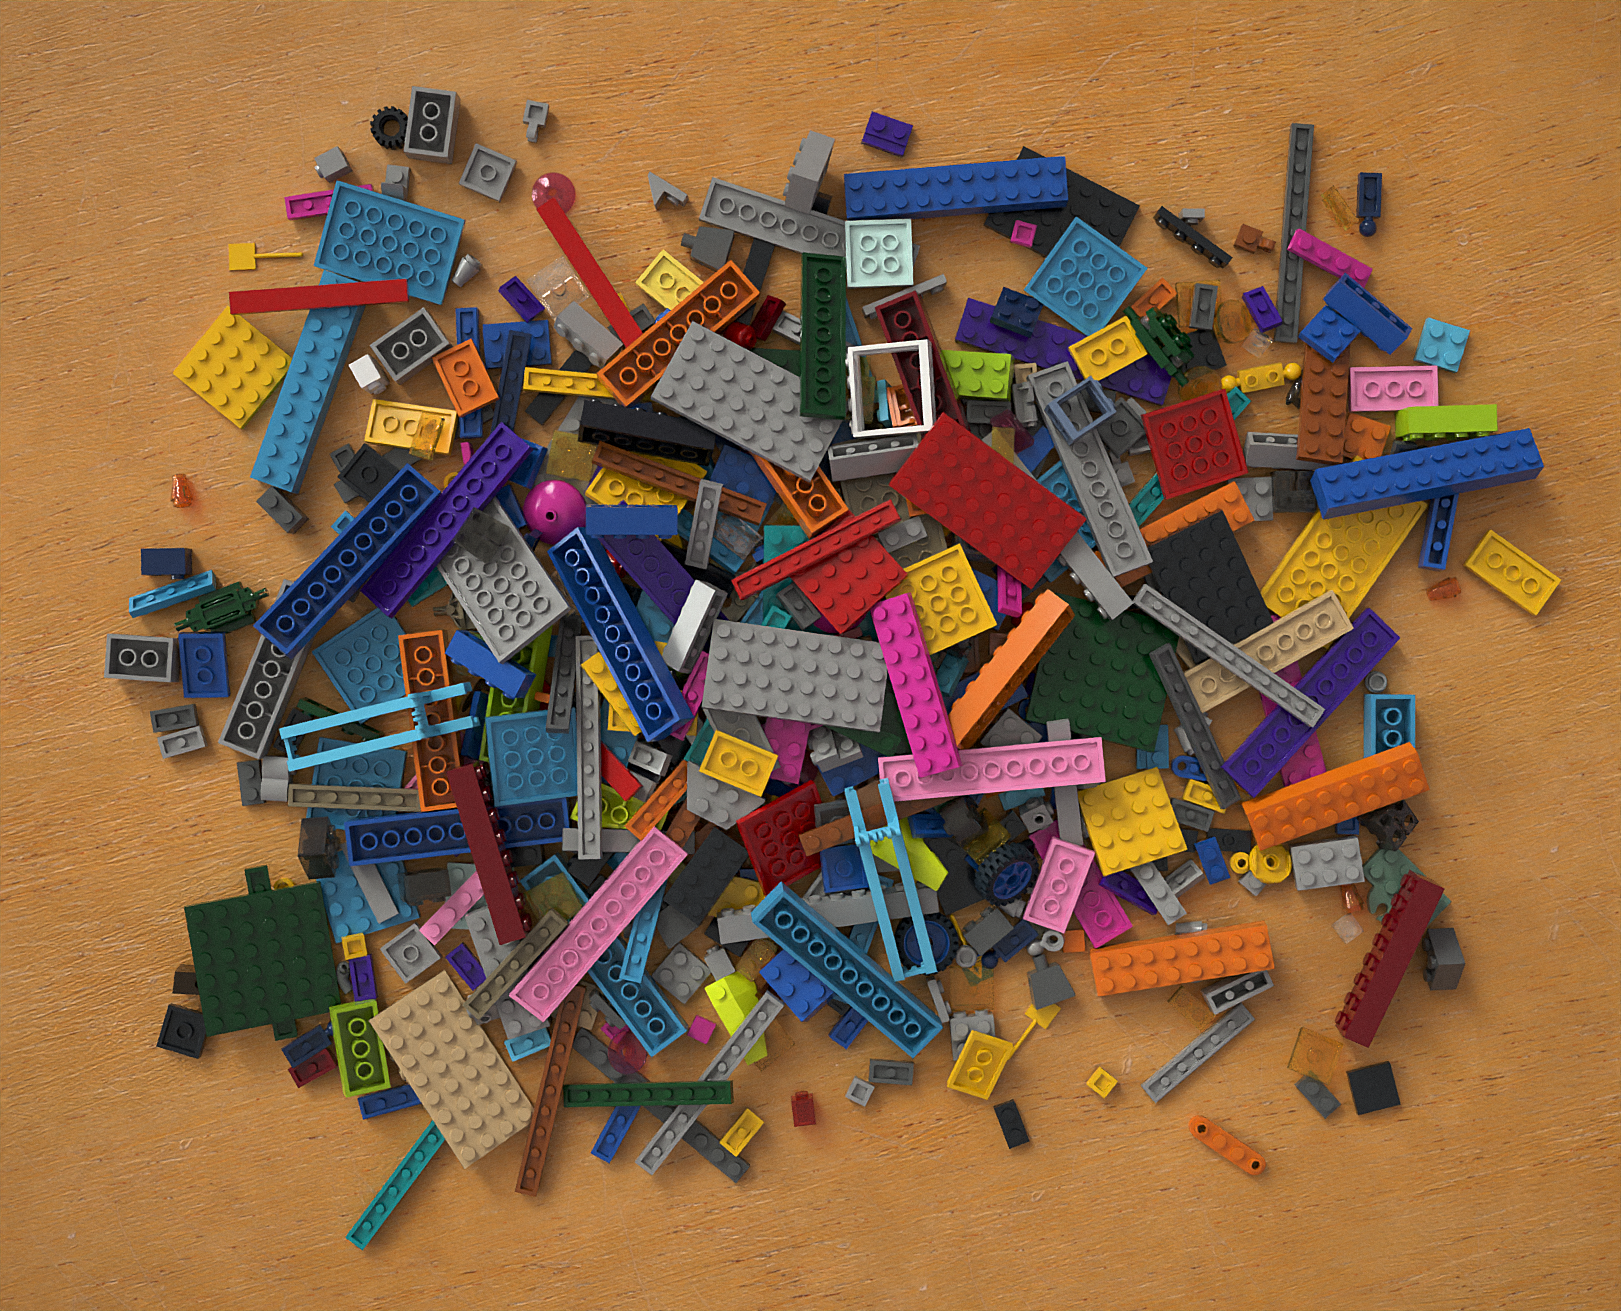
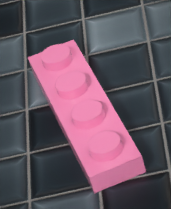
(453, 910)

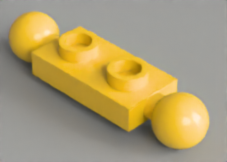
(1261, 377)

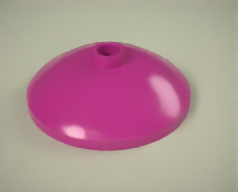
(561, 500)

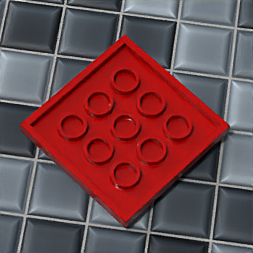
(1194, 444)
(850, 580)
(774, 839)

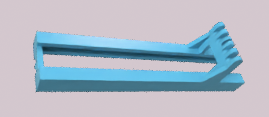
(421, 731)
(892, 831)

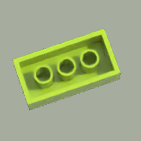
(981, 374)
(1445, 422)
(359, 1048)

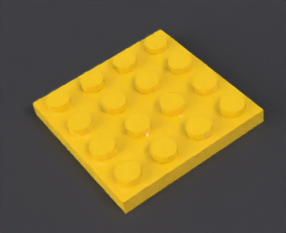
(234, 367)
(613, 487)
(946, 599)
(1130, 821)

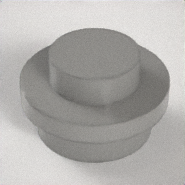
(1375, 682)

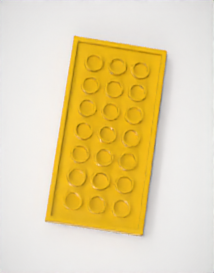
(1339, 556)

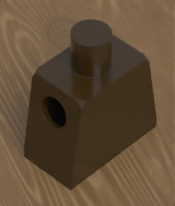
(185, 980)

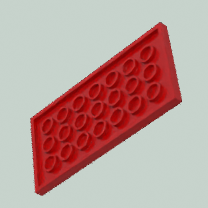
(987, 500)

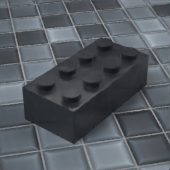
(706, 876)

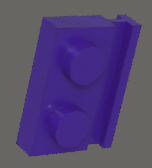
(887, 134)

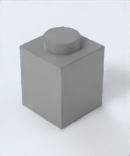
(332, 164)
(719, 962)

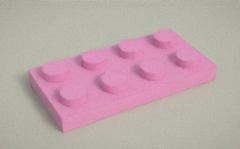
(1392, 388)
(1058, 884)

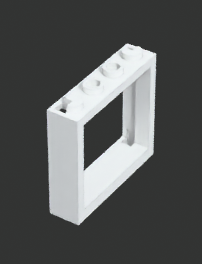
(855, 403)

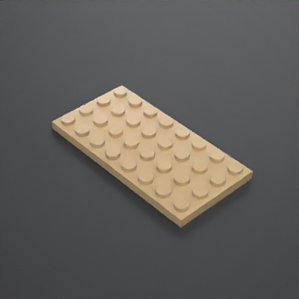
(453, 1069)

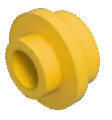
(1234, 862)

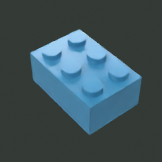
(1388, 722)

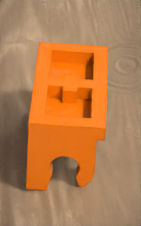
(900, 407)

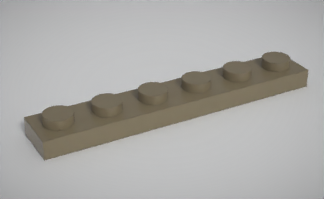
(354, 797)
(515, 963)

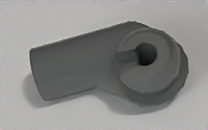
(343, 975)

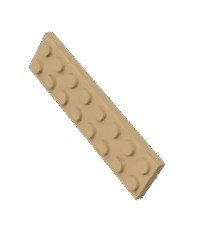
(1272, 647)

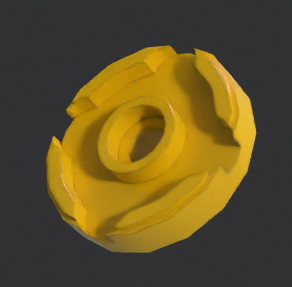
(1280, 864)

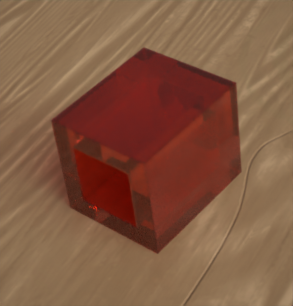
(803, 1109)

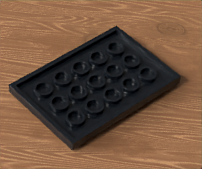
(1087, 200)
(1210, 580)

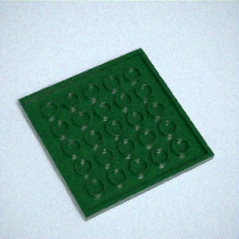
(1103, 677)
(262, 958)

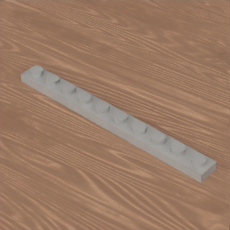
(1228, 655)
(588, 755)
(718, 1069)

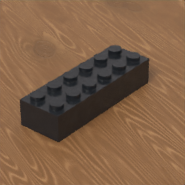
(646, 432)

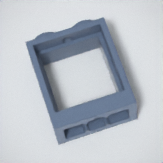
(1063, 423)

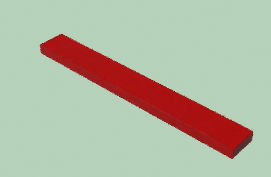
(589, 271)
(319, 297)
(816, 550)
(611, 767)

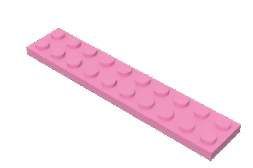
(1000, 769)
(598, 924)

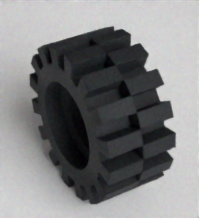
(378, 127)

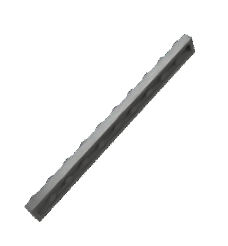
(1293, 218)
(696, 1136)

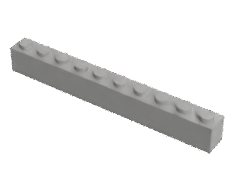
(1087, 569)
(837, 909)

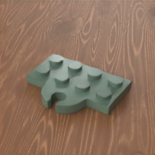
(1385, 873)

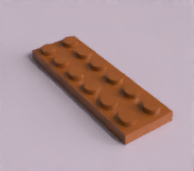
(1322, 407)

